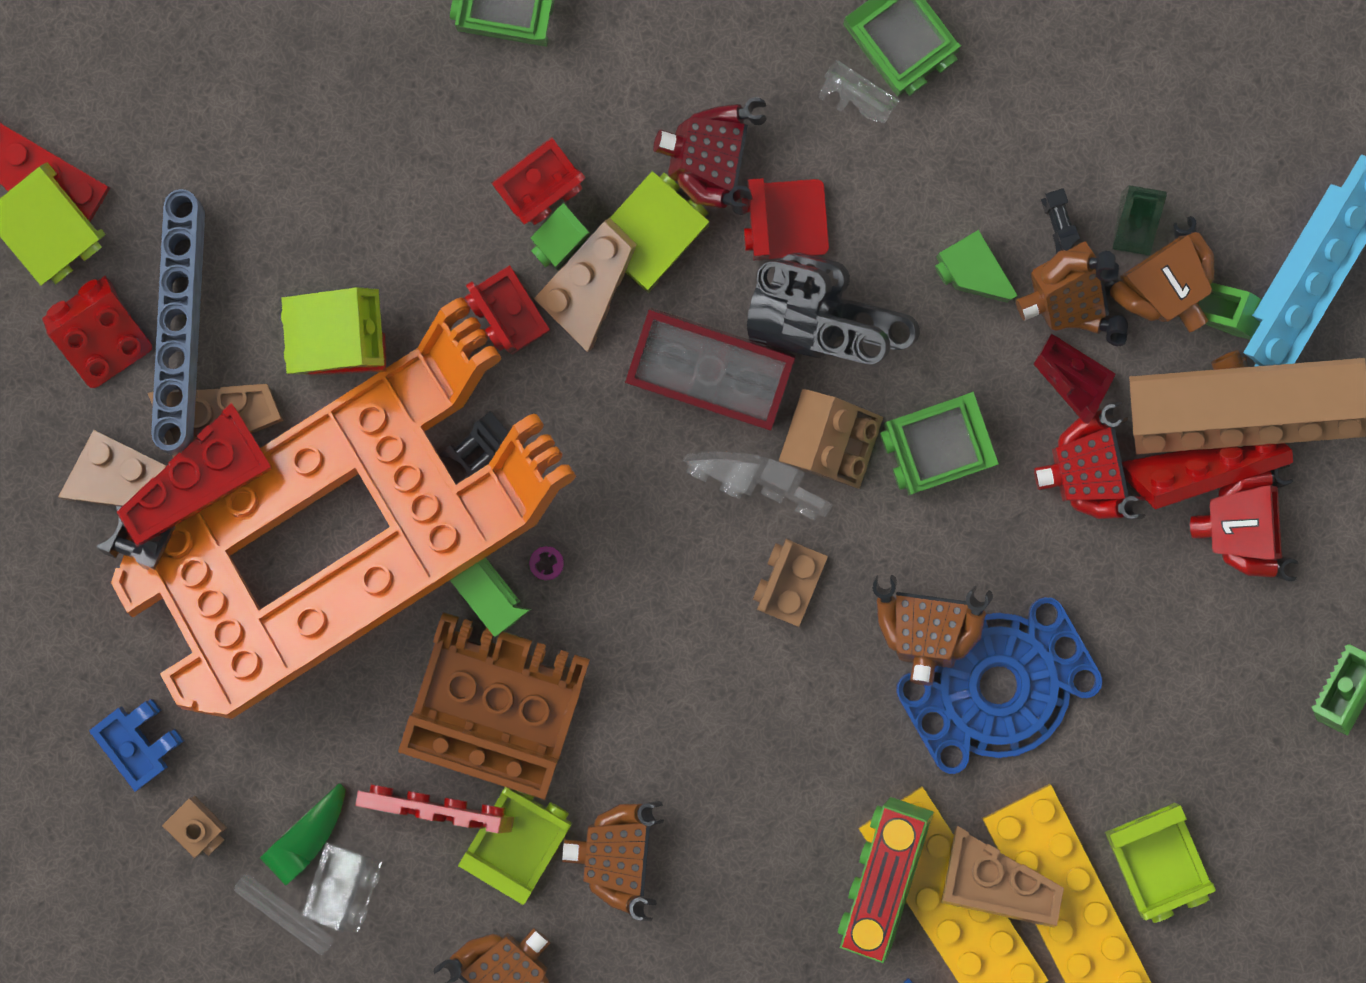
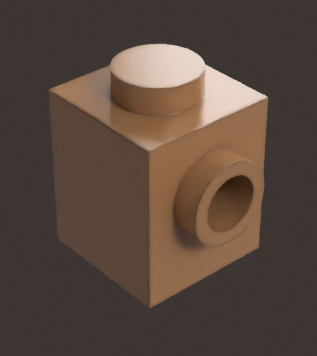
(196, 828)

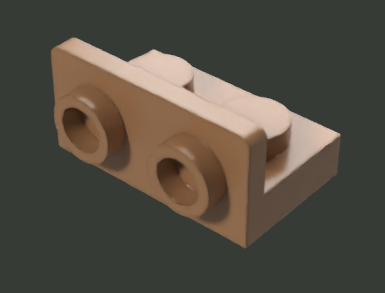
(791, 581)

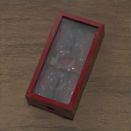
(710, 368)

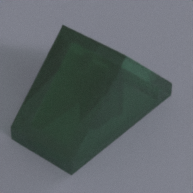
(1138, 219)

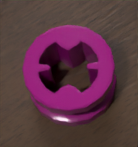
(557, 568)

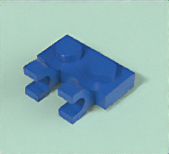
(128, 746)

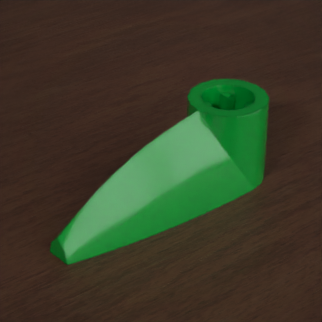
(305, 838)

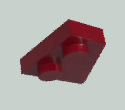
(1074, 376)

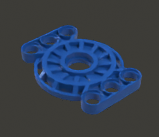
(1038, 679)

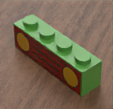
(885, 879)

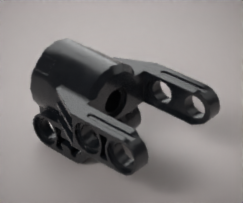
(813, 316)

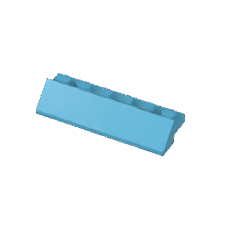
(1311, 273)

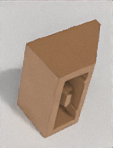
(831, 438)

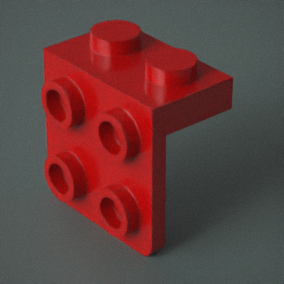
(539, 182)
(786, 219)
(508, 310)
(96, 332)

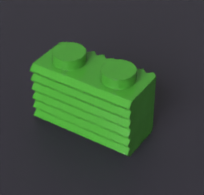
(1345, 692)

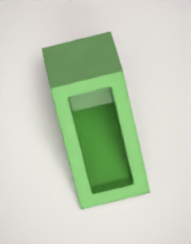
(559, 238)
(974, 269)
(1231, 310)

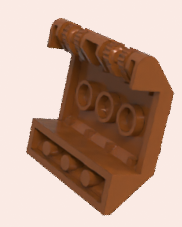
(494, 708)

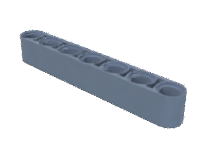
(171, 305)

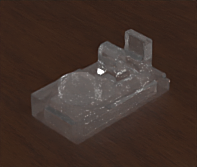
(869, 98)

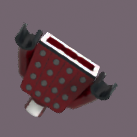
(709, 154)

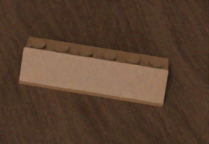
(1249, 406)

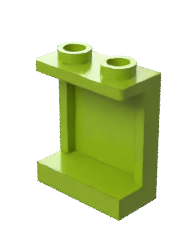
(660, 226)
(46, 227)
(332, 330)
(517, 858)
(1160, 863)

